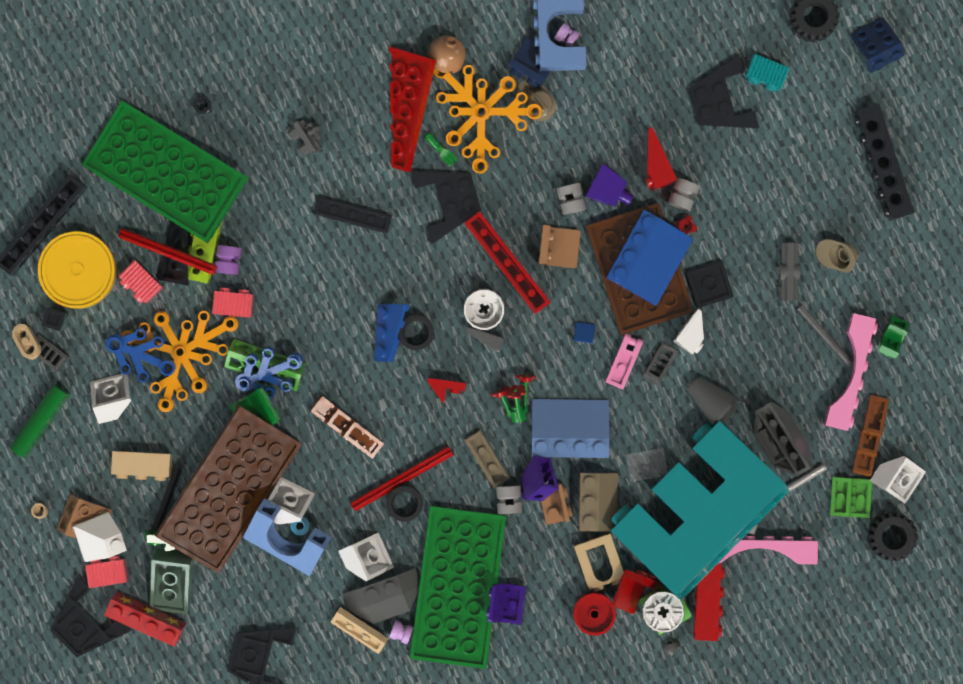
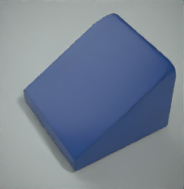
(584, 332)

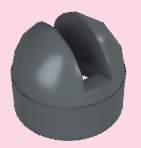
(671, 648)

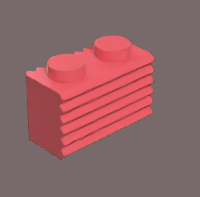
(141, 282)
(233, 304)
(107, 572)

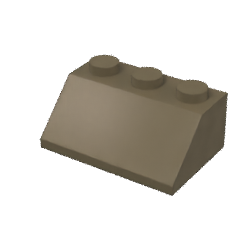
(597, 501)

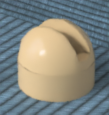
(37, 508)

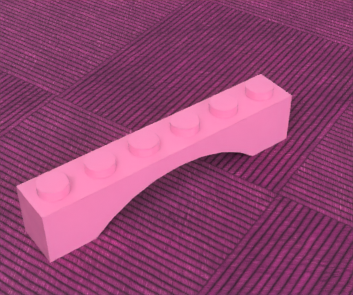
(860, 333)
(800, 551)

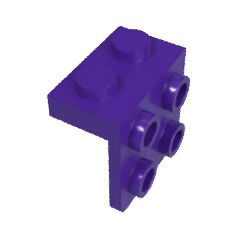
(506, 603)

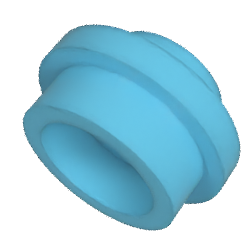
(295, 530)

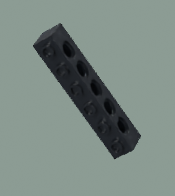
(898, 188)
(41, 225)

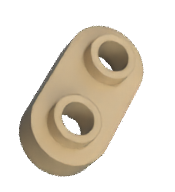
(26, 343)

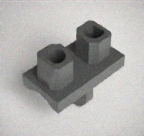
(308, 134)

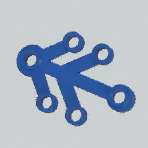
(137, 354)
(266, 373)

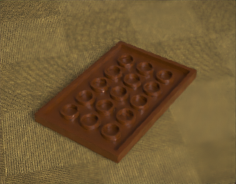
(628, 309)

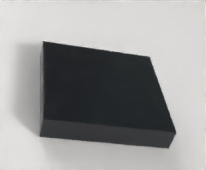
(709, 284)

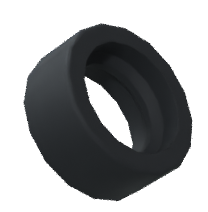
(430, 332)
(390, 506)

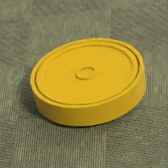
(77, 270)

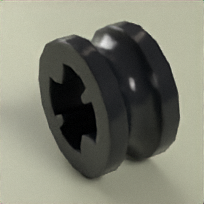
(199, 100)

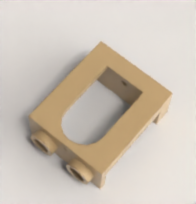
(591, 580)

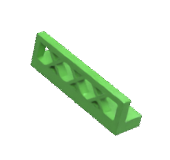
(240, 350)

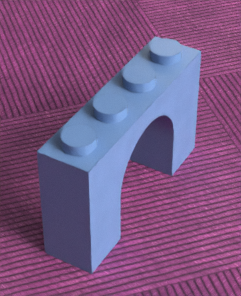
(551, 56)
(264, 535)

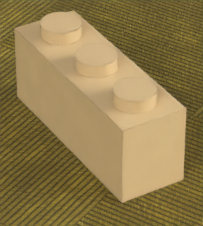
(141, 465)

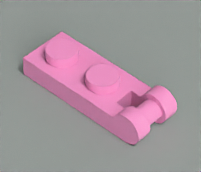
(624, 362)

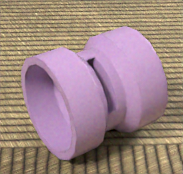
(562, 34)
(401, 632)

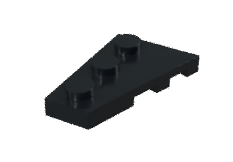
(170, 269)

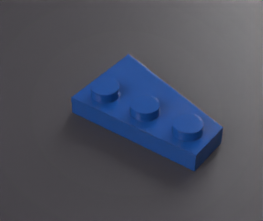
(387, 330)

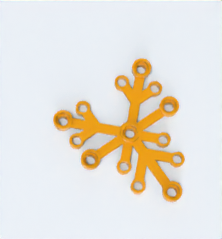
(465, 95)
(200, 340)

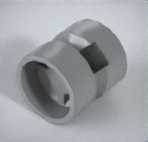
(683, 194)
(573, 205)
(509, 492)

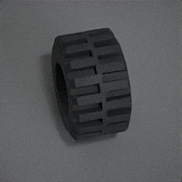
(814, 33)
(909, 536)

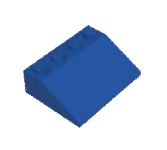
(649, 258)

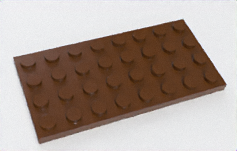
(228, 489)

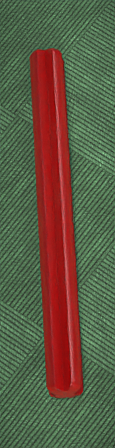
(167, 251)
(401, 478)

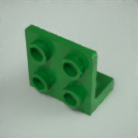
(259, 405)

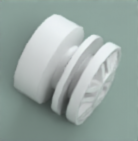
(481, 320)
(668, 601)

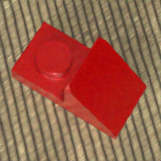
(440, 386)

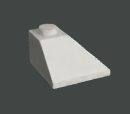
(691, 334)
(110, 397)
(898, 477)
(292, 500)
(99, 538)
(367, 557)

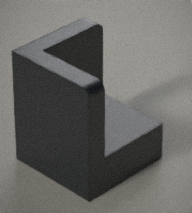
(54, 319)

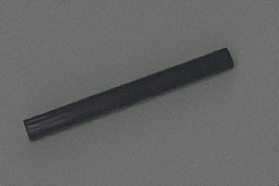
(166, 499)

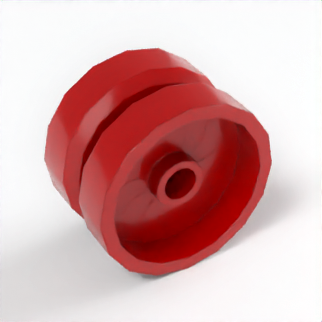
(582, 613)

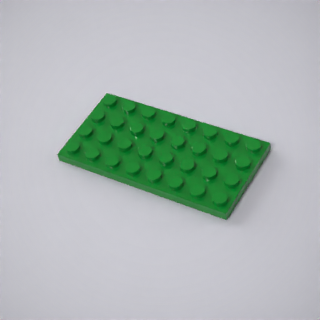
(165, 171)
(455, 585)

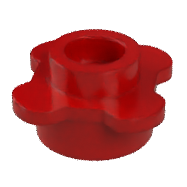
(688, 221)

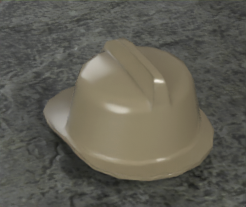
(537, 96)
(837, 255)

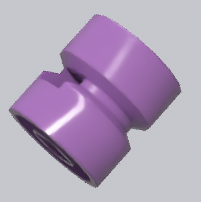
(228, 259)

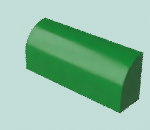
(39, 421)

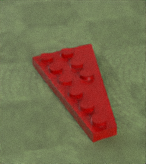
(408, 99)

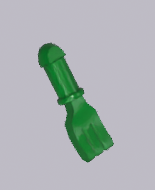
(447, 156)

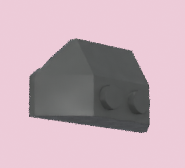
(782, 439)
(384, 597)

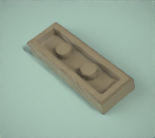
(487, 459)

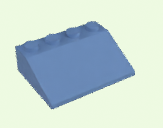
(570, 428)

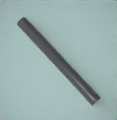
(824, 335)

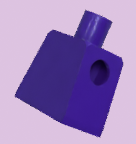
(609, 188)
(538, 479)

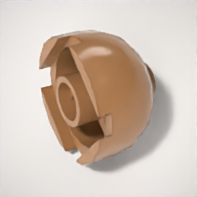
(448, 53)

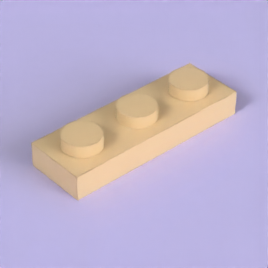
(359, 630)

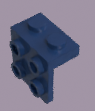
(878, 44)
(524, 64)

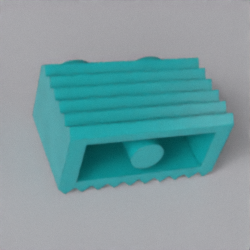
(766, 72)

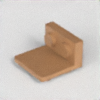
(559, 247)
(555, 507)
(77, 511)

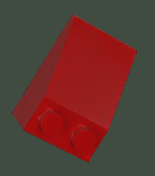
(658, 169)

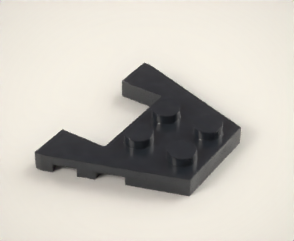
(713, 102)
(456, 197)
(78, 629)
(252, 651)

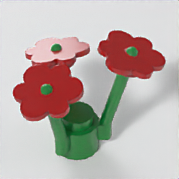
(517, 411)

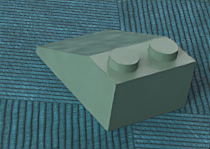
(171, 581)

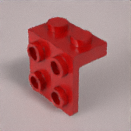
(631, 589)

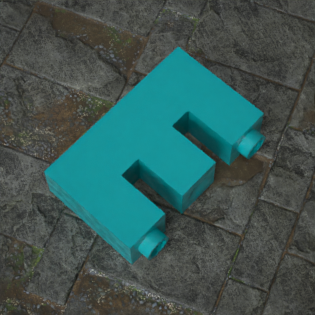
(711, 521)

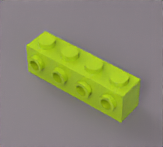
(204, 251)

